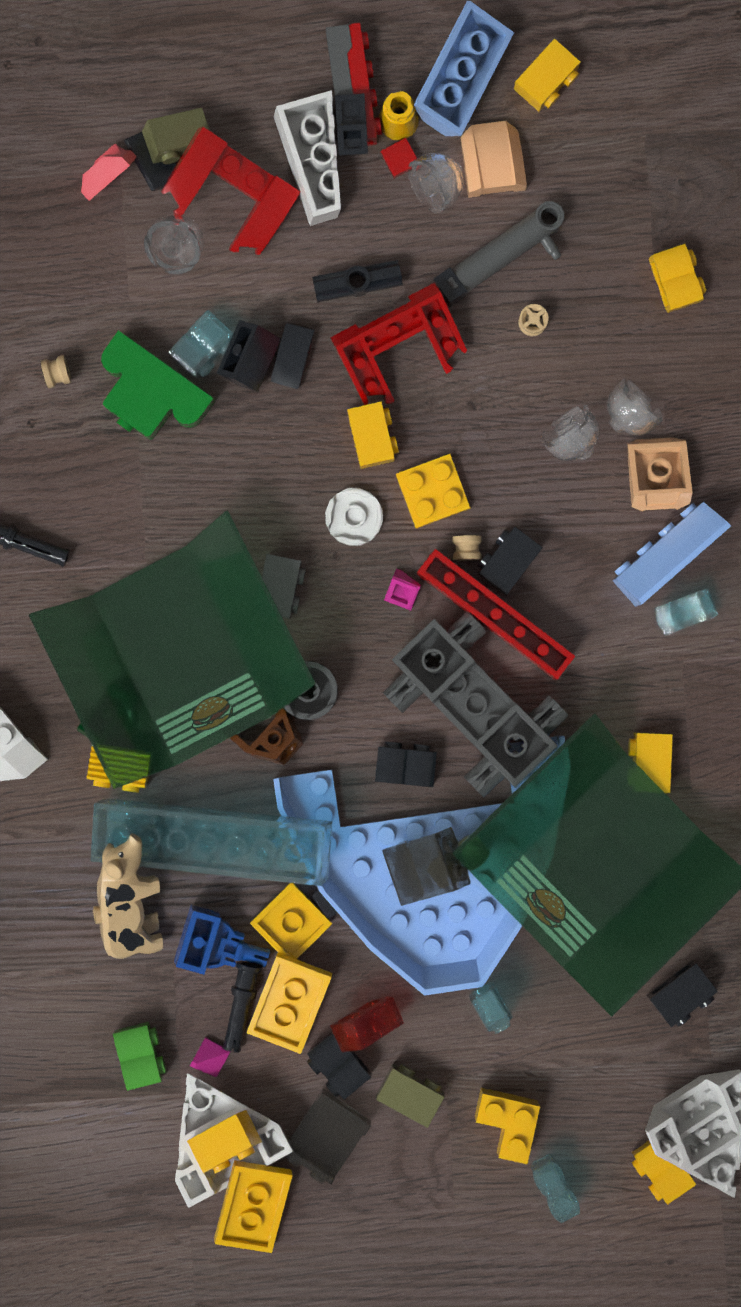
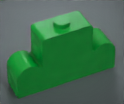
(149, 390)

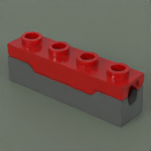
(351, 70)

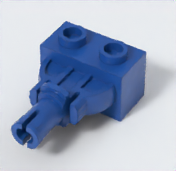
(210, 940)

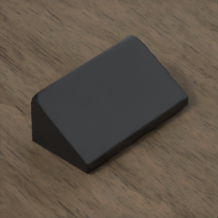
(154, 174)

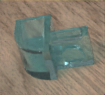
(685, 611)

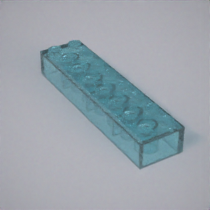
(217, 841)

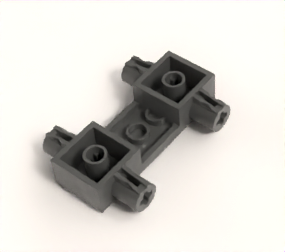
(475, 703)

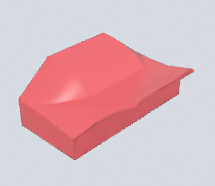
(105, 170)

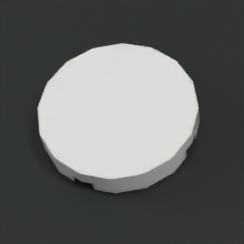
(354, 516)

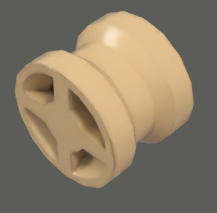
(537, 316)
(56, 371)
(467, 548)

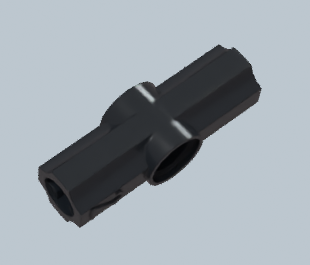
(377, 278)

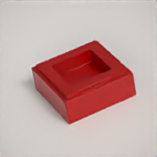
(398, 157)

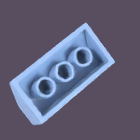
(462, 71)
(671, 553)

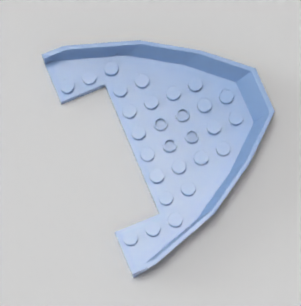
(433, 942)

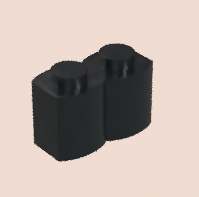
(405, 765)
(342, 1069)

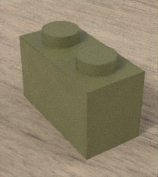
(171, 134)
(410, 1095)

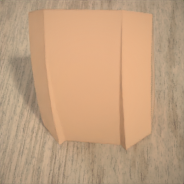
(493, 159)
(659, 473)

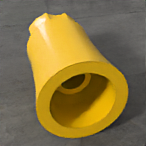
(398, 125)

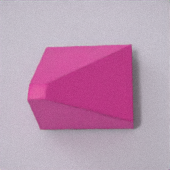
(402, 590)
(210, 1058)

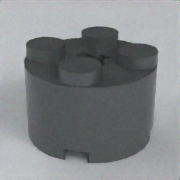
(324, 696)

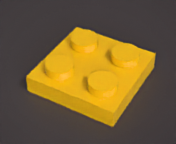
(432, 491)
(291, 922)

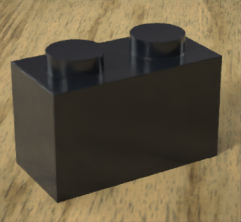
(248, 355)
(509, 561)
(682, 994)

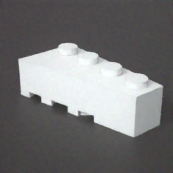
(310, 147)

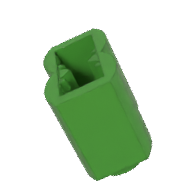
(138, 1055)

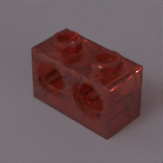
(367, 1024)

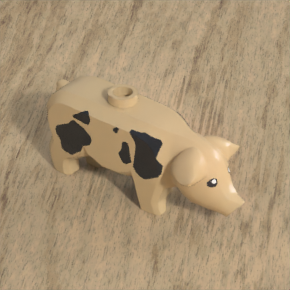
(120, 907)

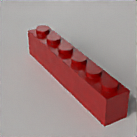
(495, 614)

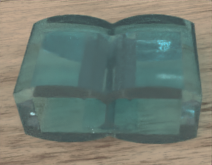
(202, 345)
(491, 1007)
(558, 1193)

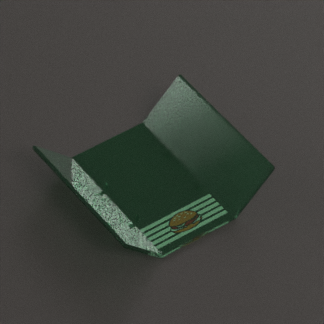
(174, 656)
(600, 866)

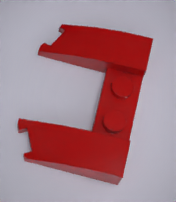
(212, 154)
(424, 312)

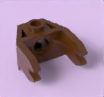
(265, 746)

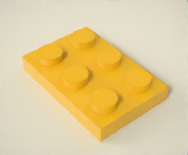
(289, 1003)
(253, 1206)

